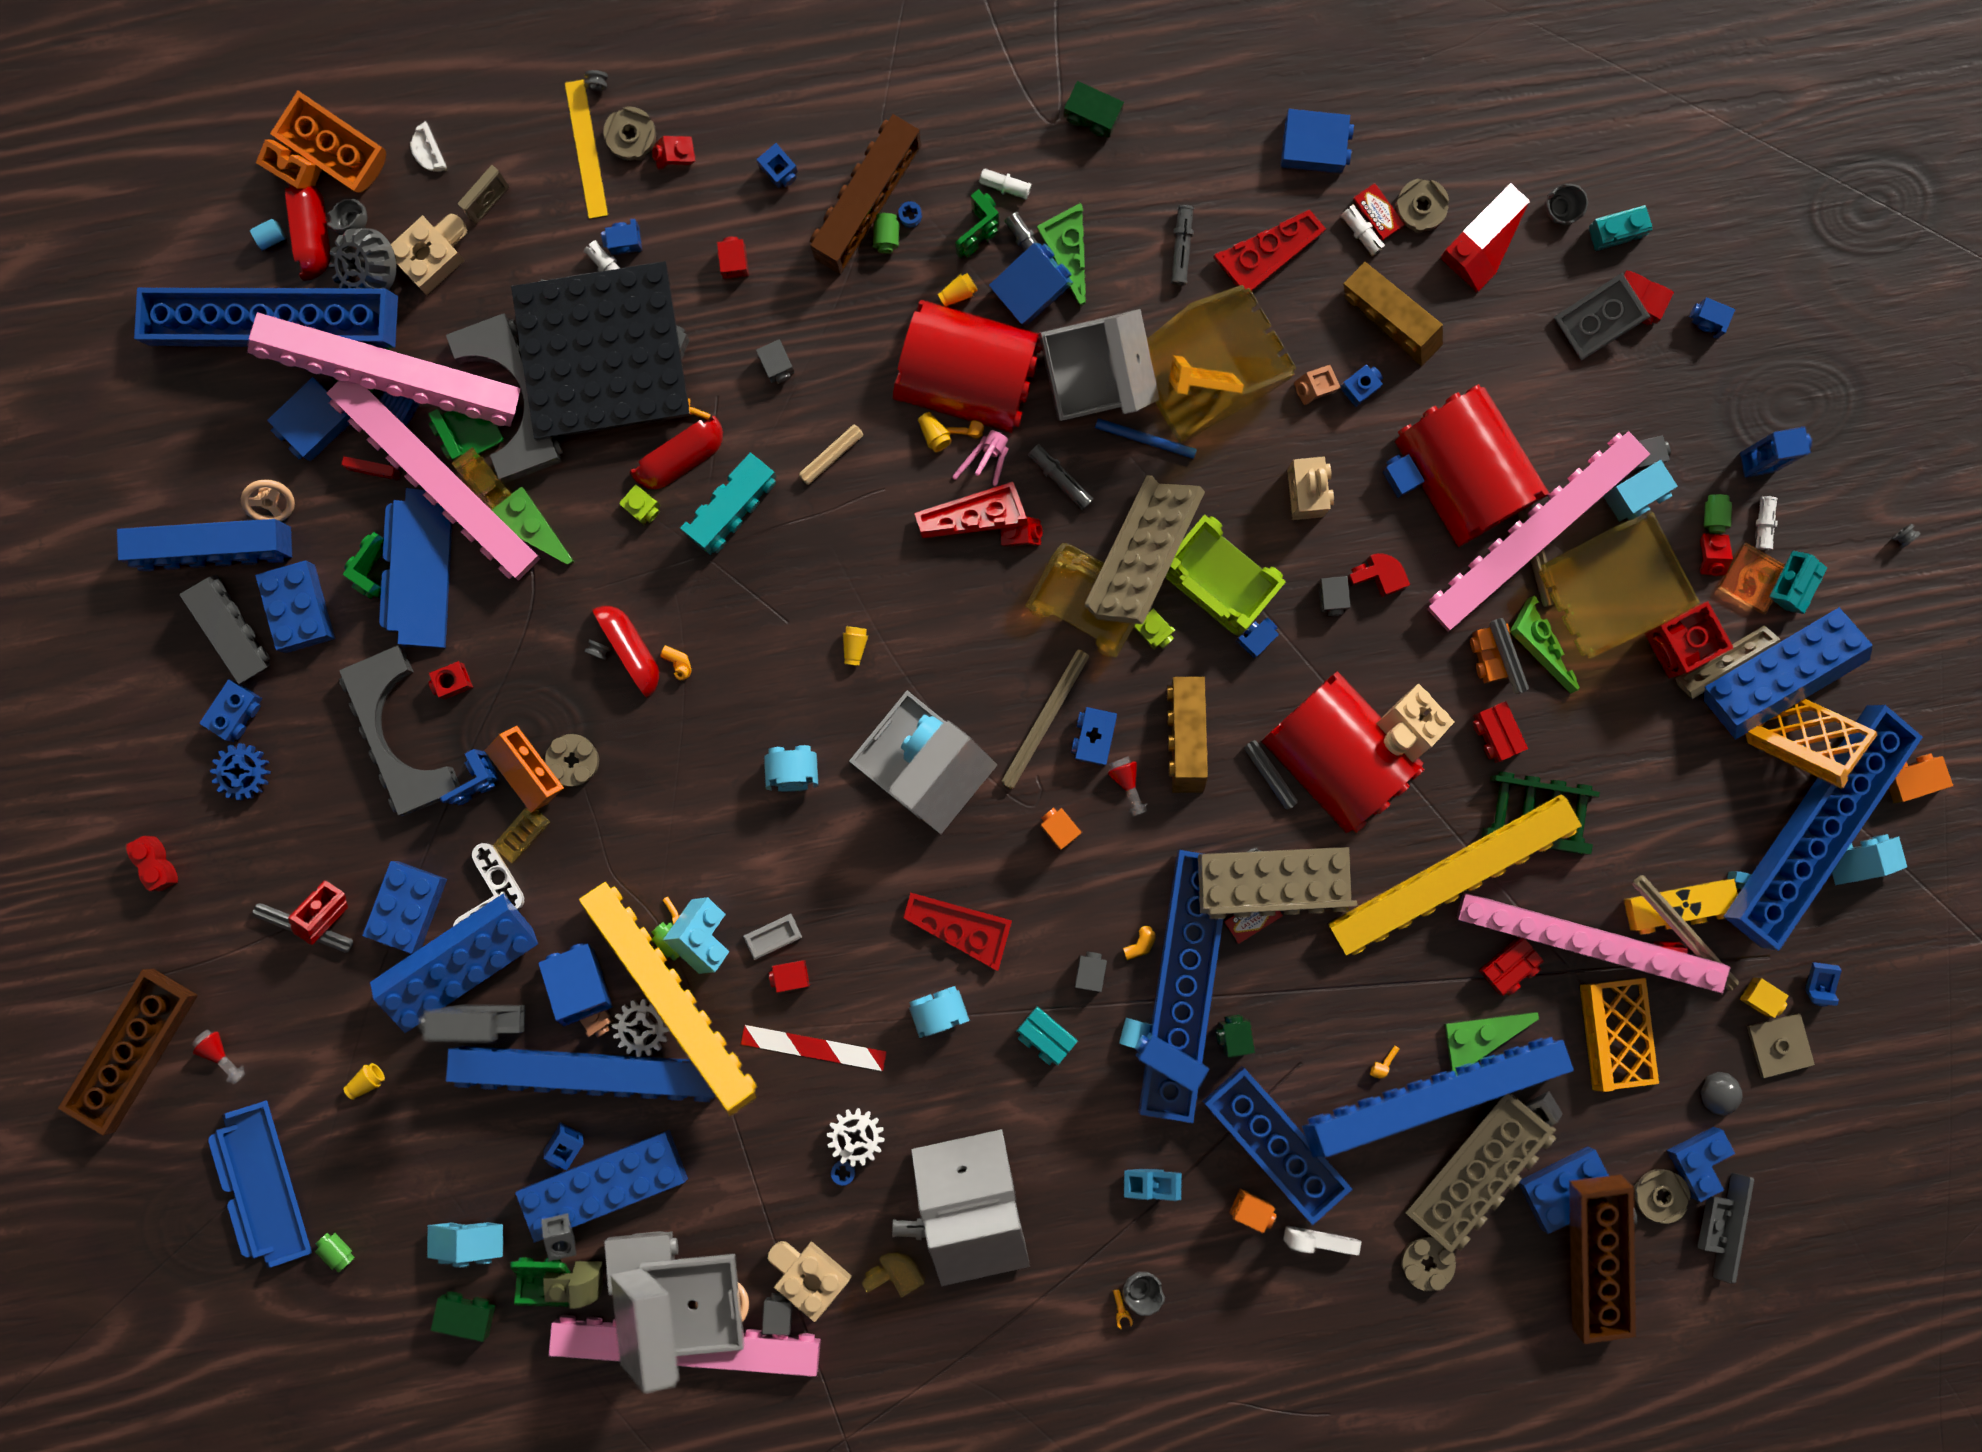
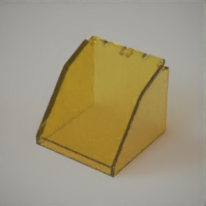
(1222, 337)
(1618, 585)

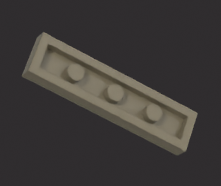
(1745, 649)

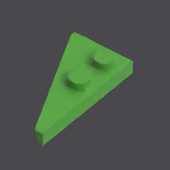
(1065, 238)
(530, 526)
(1540, 641)
(1476, 1038)

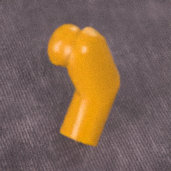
(680, 662)
(1143, 945)

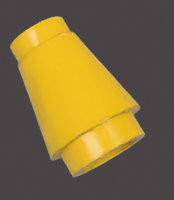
(958, 290)
(934, 432)
(854, 644)
(365, 1080)

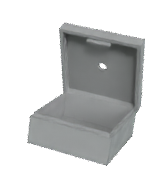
(1099, 366)
(937, 778)
(969, 1214)
(659, 1325)

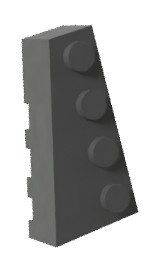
(225, 628)

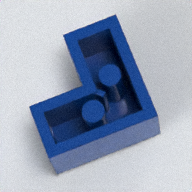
(1695, 1160)

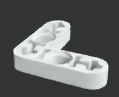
(481, 864)
(1307, 1240)

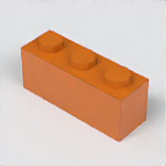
(523, 769)

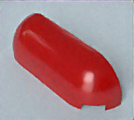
(308, 230)
(679, 455)
(629, 647)

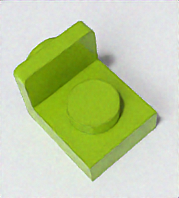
(640, 505)
(1155, 630)

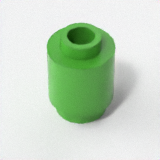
(886, 233)
(1718, 513)
(659, 934)
(334, 1252)

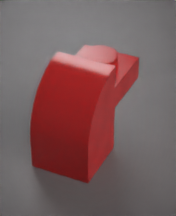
(1385, 570)

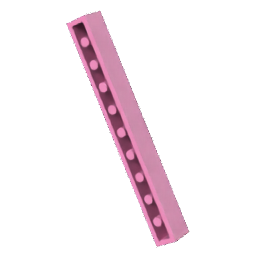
(382, 370)
(435, 477)
(1538, 531)
(1593, 942)
(761, 1352)

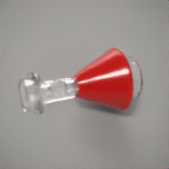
(1124, 774)
(210, 1047)

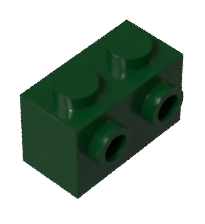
(1093, 109)
(1235, 1036)
(463, 1316)

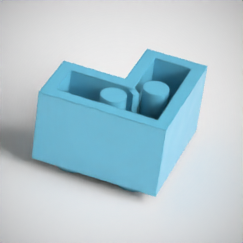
(1633, 496)
(1870, 860)
(693, 937)
(464, 1243)

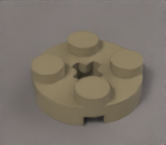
(623, 121)
(1418, 219)
(583, 749)
(1675, 1203)
(1414, 1271)

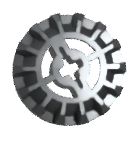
(372, 261)

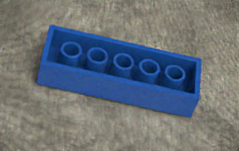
(204, 544)
(1787, 673)
(453, 962)
(1276, 1145)
(604, 1183)

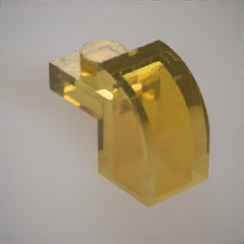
(481, 478)
(898, 1268)

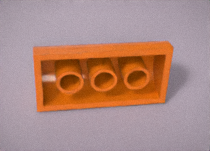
(330, 143)

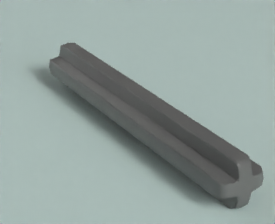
(281, 919)

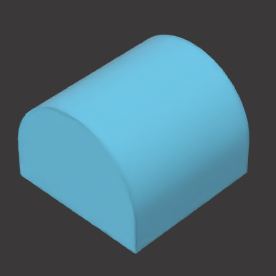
(268, 234)
(1133, 1031)

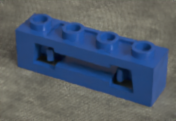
(1775, 452)

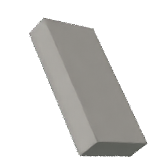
(772, 936)

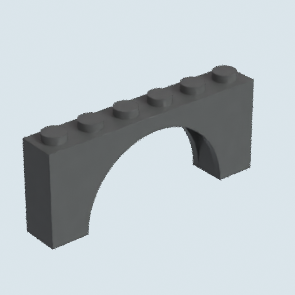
(496, 343)
(368, 688)
(472, 1022)

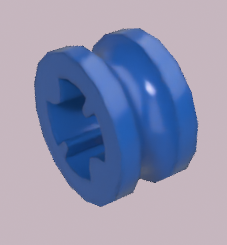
(914, 208)
(836, 1177)

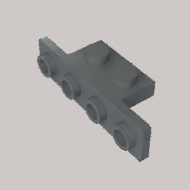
(1725, 1226)

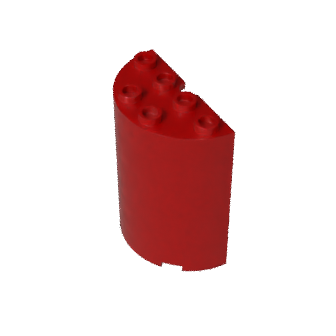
(966, 366)
(1471, 464)
(1341, 754)

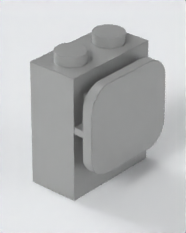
(629, 1251)

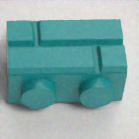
(1620, 227)
(1798, 582)
(1046, 1036)

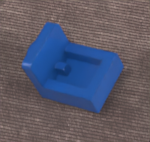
(1823, 984)

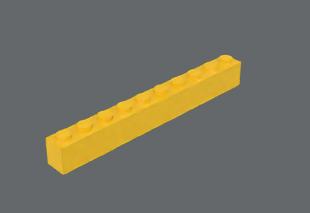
(1455, 874)
(668, 999)

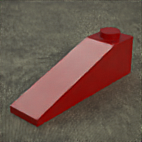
(1482, 245)

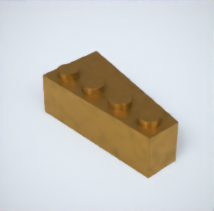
(1394, 313)
(1188, 734)

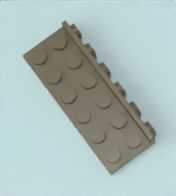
(1143, 551)
(1275, 882)
(1481, 1173)

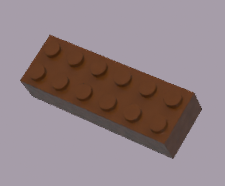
(865, 194)
(128, 1051)
(1602, 1258)

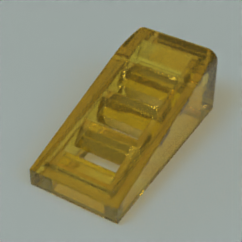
(535, 817)

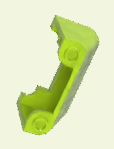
(1222, 577)

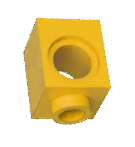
(1764, 998)

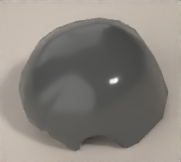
(1566, 204)
(347, 215)
(1721, 1093)
(1143, 1293)

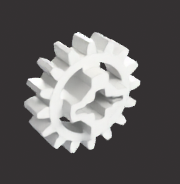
(640, 1040)
(861, 1126)

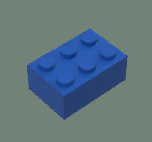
(295, 606)
(404, 907)
(1549, 1188)

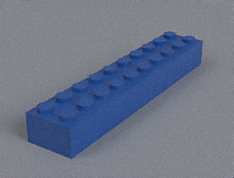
(228, 314)
(1821, 833)
(1182, 990)
(576, 1073)
(1436, 1098)

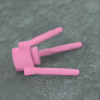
(993, 445)

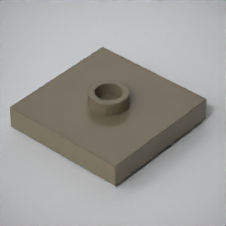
(483, 194)
(1780, 1045)

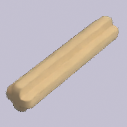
(831, 454)

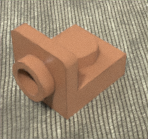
(1316, 384)
(597, 1024)

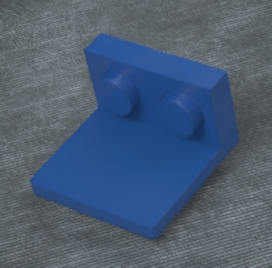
(478, 765)

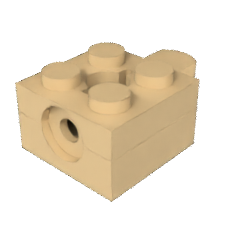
(436, 257)
(1309, 488)
(1409, 728)
(808, 1278)

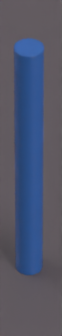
(1145, 438)

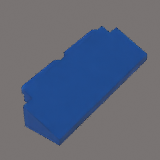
(419, 572)
(255, 1171)

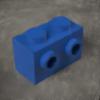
(231, 711)

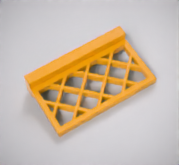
(1184, 375)
(1803, 757)
(1598, 1040)

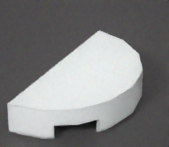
(426, 150)

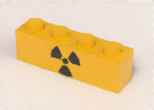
(1690, 902)

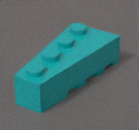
(730, 504)

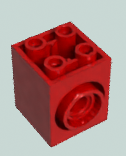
(1689, 640)

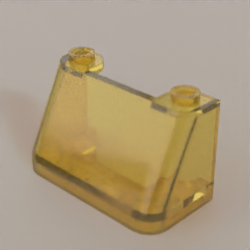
(1064, 592)

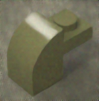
(578, 1288)

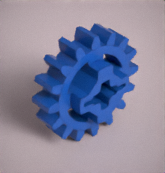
(240, 782)

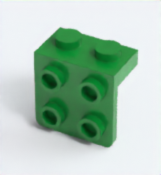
(986, 229)
(462, 433)
(359, 566)
(531, 1283)

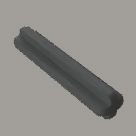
(1509, 656)
(1270, 774)

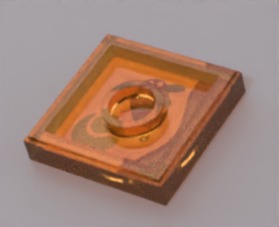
(1752, 577)

